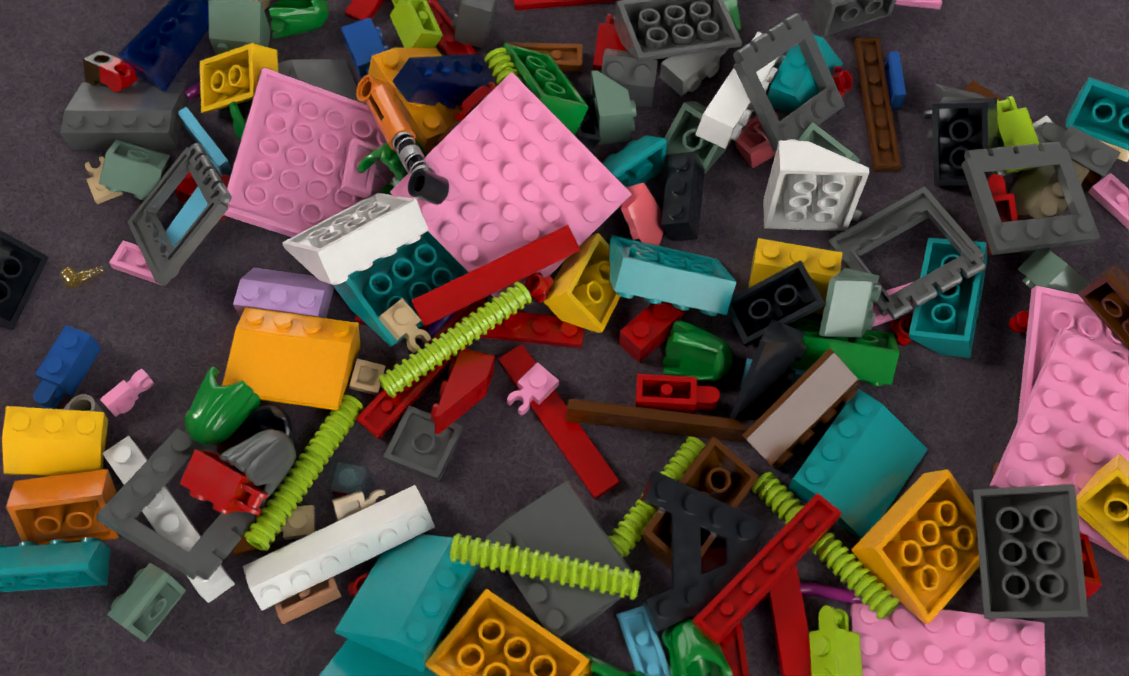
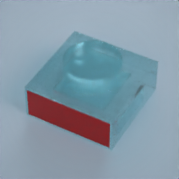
(348, 479)

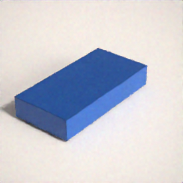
(895, 80)

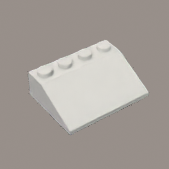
(812, 188)
(358, 236)

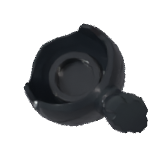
(267, 418)

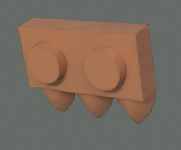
(308, 600)

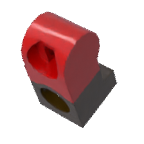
(109, 71)

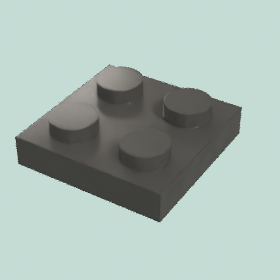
(419, 448)

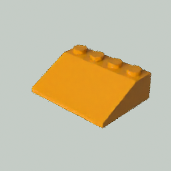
(425, 120)
(293, 357)
(924, 545)
(503, 642)

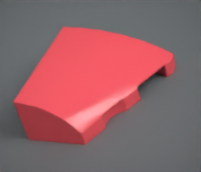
(754, 144)
(643, 215)

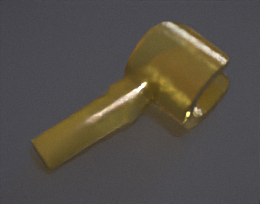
(73, 279)

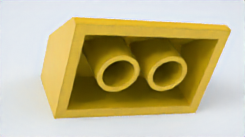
(233, 75)
(775, 256)
(583, 287)
(52, 441)
(1106, 503)

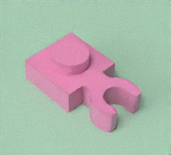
(534, 385)
(125, 394)

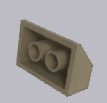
(1039, 192)

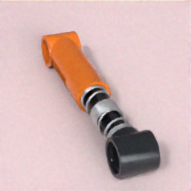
(423, 180)

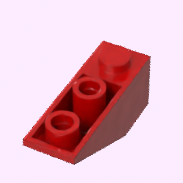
(466, 386)

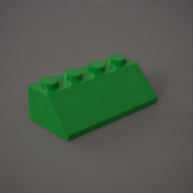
(549, 85)
(868, 357)

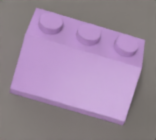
(283, 293)

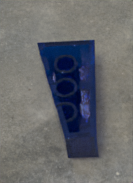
(167, 41)
(442, 79)

